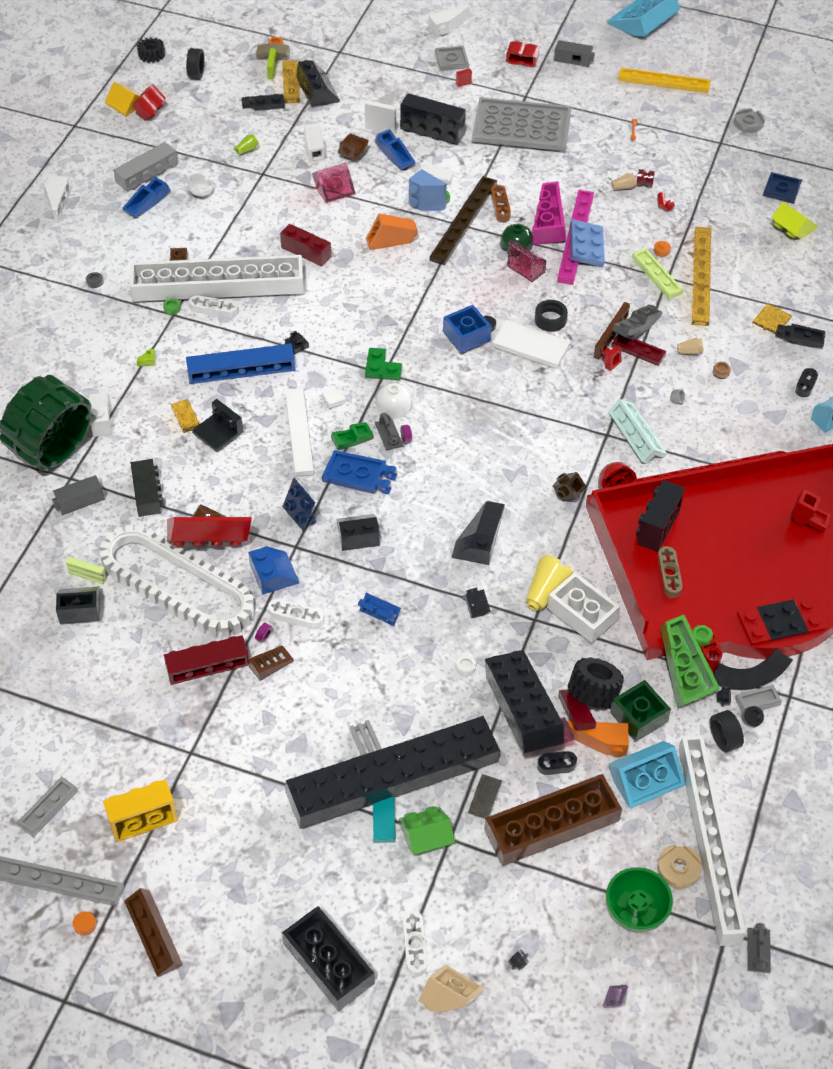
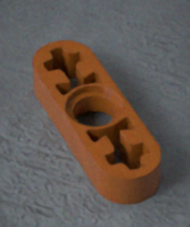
(501, 198)

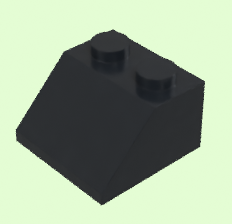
(358, 532)

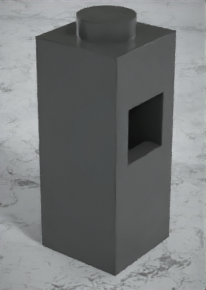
(574, 53)
(78, 495)

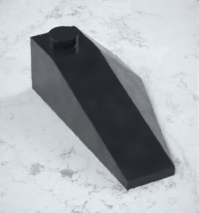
(480, 535)

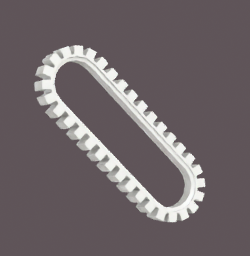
(168, 600)

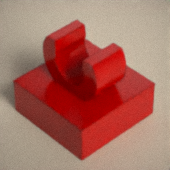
(612, 357)

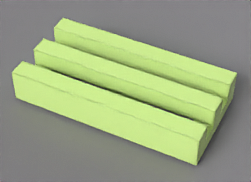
(86, 570)

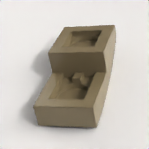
(281, 49)

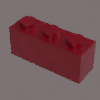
(305, 244)

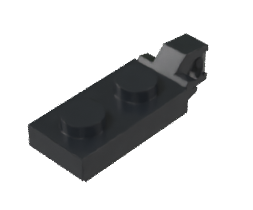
(263, 102)
(801, 334)

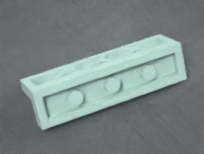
(636, 431)

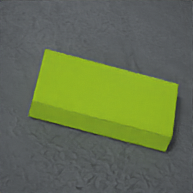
(271, 64)

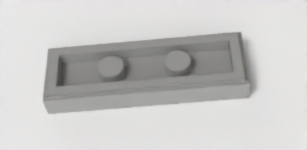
(47, 807)

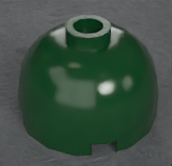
(517, 233)

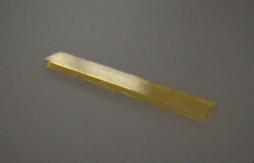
(701, 276)

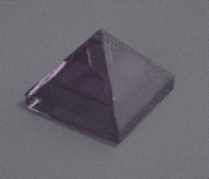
(616, 996)

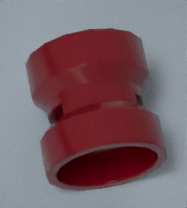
(644, 177)

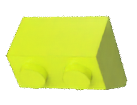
(793, 221)

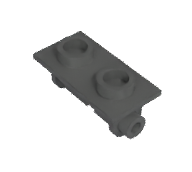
(388, 432)
(759, 949)

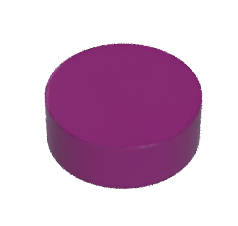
(406, 434)
(263, 632)

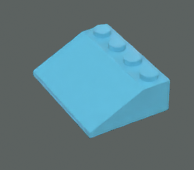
(644, 16)

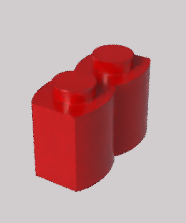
(522, 54)
(149, 102)

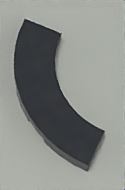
(755, 676)

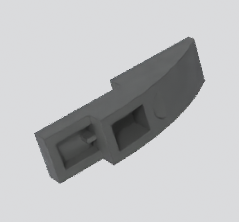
(638, 323)

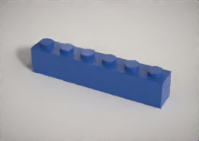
(240, 363)

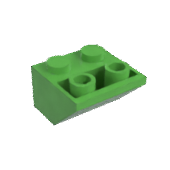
(427, 830)

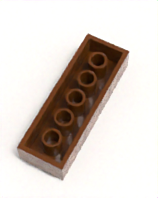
(552, 819)

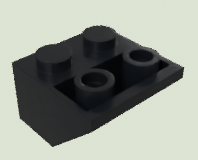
(78, 604)

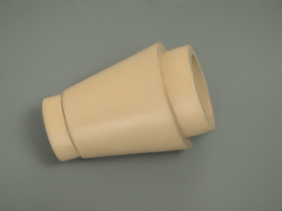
(624, 182)
(691, 346)

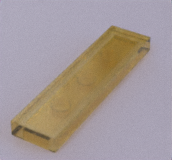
(290, 82)

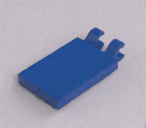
(359, 472)

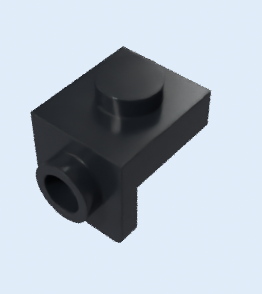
(476, 602)

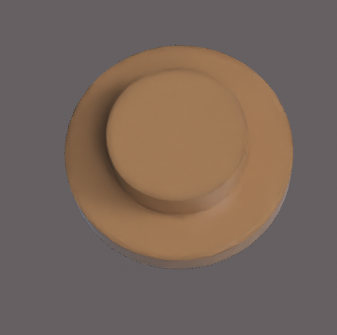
(721, 369)

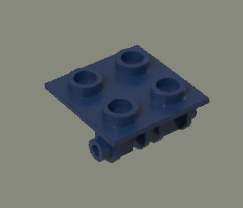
(299, 505)

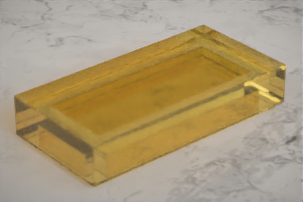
(185, 415)

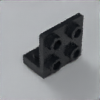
(219, 427)

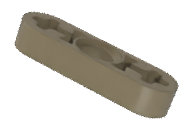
(667, 579)

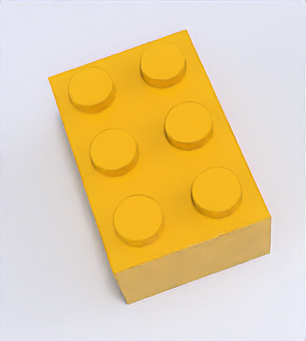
(140, 810)

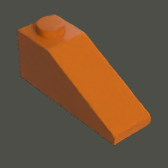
(605, 738)

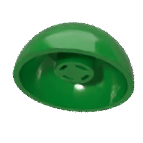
(642, 890)

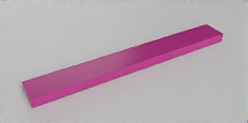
(581, 213)

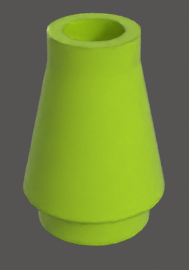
(247, 144)

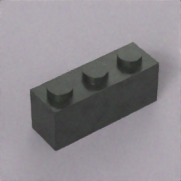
(146, 487)

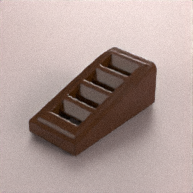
(267, 670)

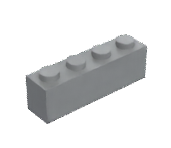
(145, 166)

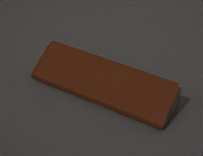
(153, 932)

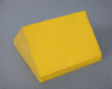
(121, 98)

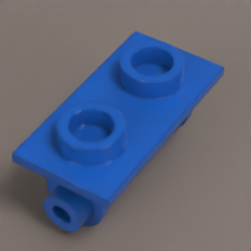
(379, 609)

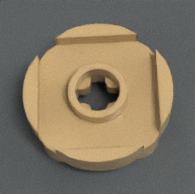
(679, 878)

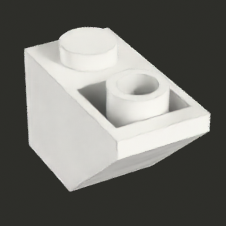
(314, 143)

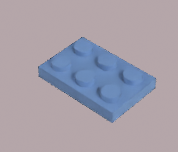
(587, 243)

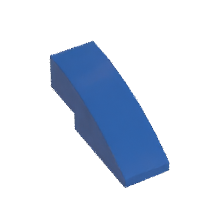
(394, 149)
(146, 197)

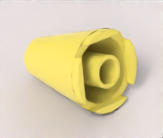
(547, 578)

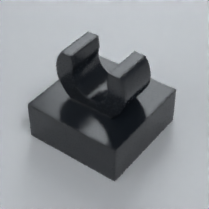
(298, 342)

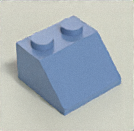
(427, 192)

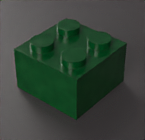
(641, 709)

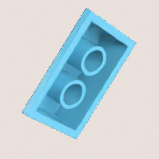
(647, 773)

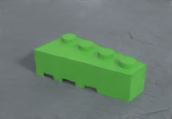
(687, 665)

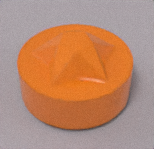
(662, 248)

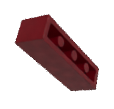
(206, 659)

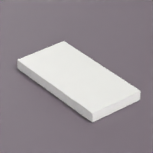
(531, 344)

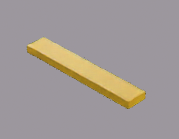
(664, 80)

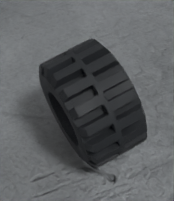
(595, 682)

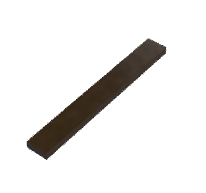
(462, 221)

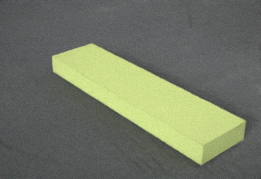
(657, 273)

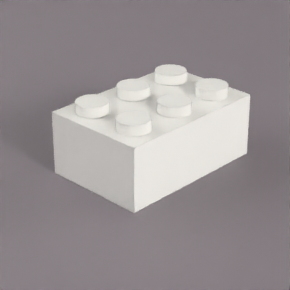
(583, 607)

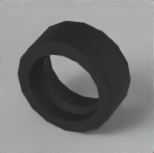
(195, 62)
(551, 325)
(726, 731)

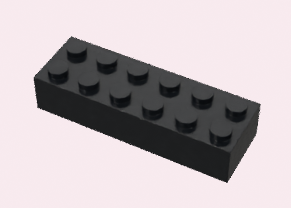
(524, 701)

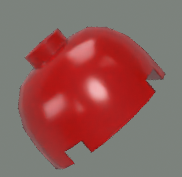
(616, 474)

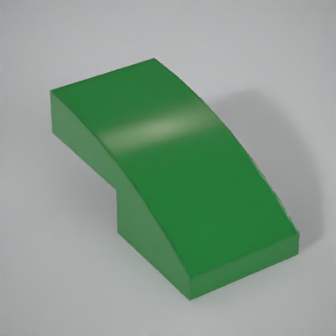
(355, 435)

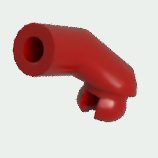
(666, 205)

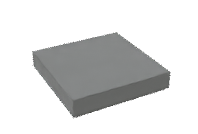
(451, 58)

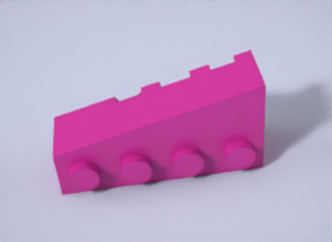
(549, 219)

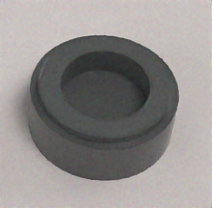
(94, 280)

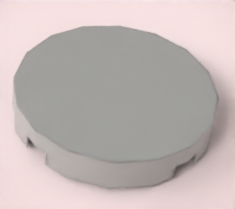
(749, 120)

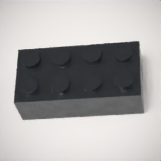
(432, 118)
(328, 958)

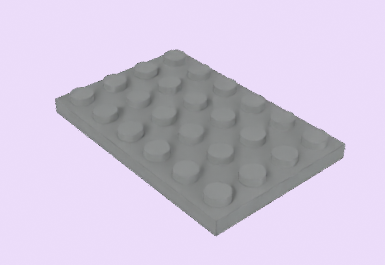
(521, 124)

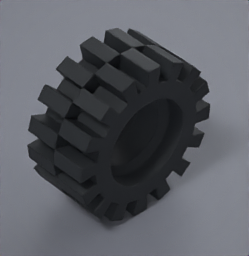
(151, 50)

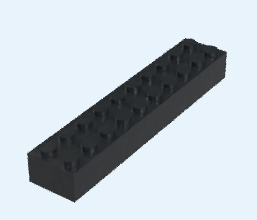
(391, 771)

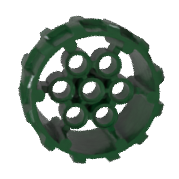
(45, 422)

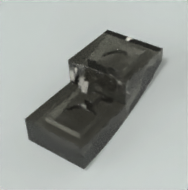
(485, 796)

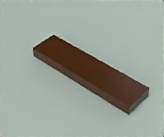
(608, 335)

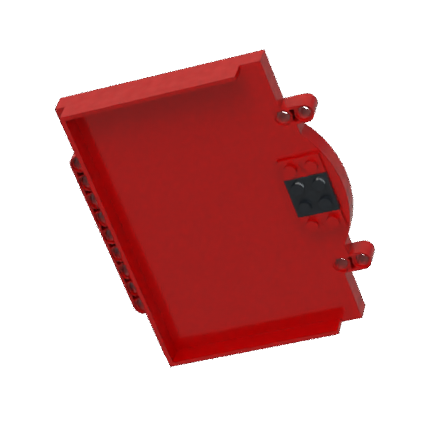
(737, 551)

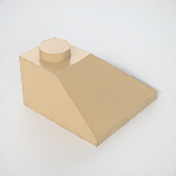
(448, 990)

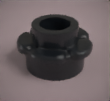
(724, 696)
(519, 960)

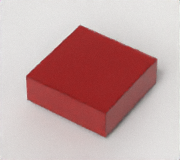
(464, 77)

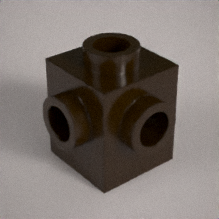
(569, 486)

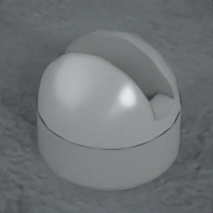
(677, 396)

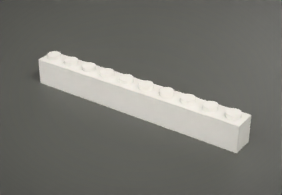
(711, 841)

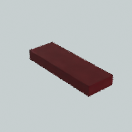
(640, 349)
(578, 713)

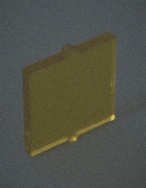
(771, 317)

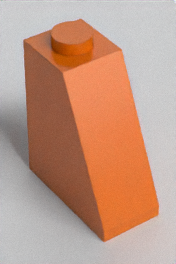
(390, 232)

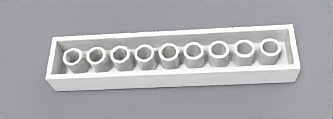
(216, 278)

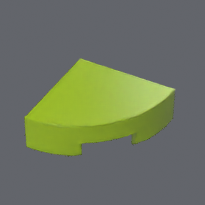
(147, 358)

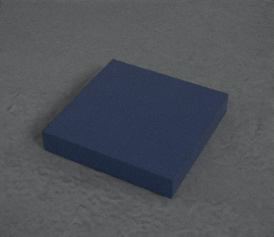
(782, 187)

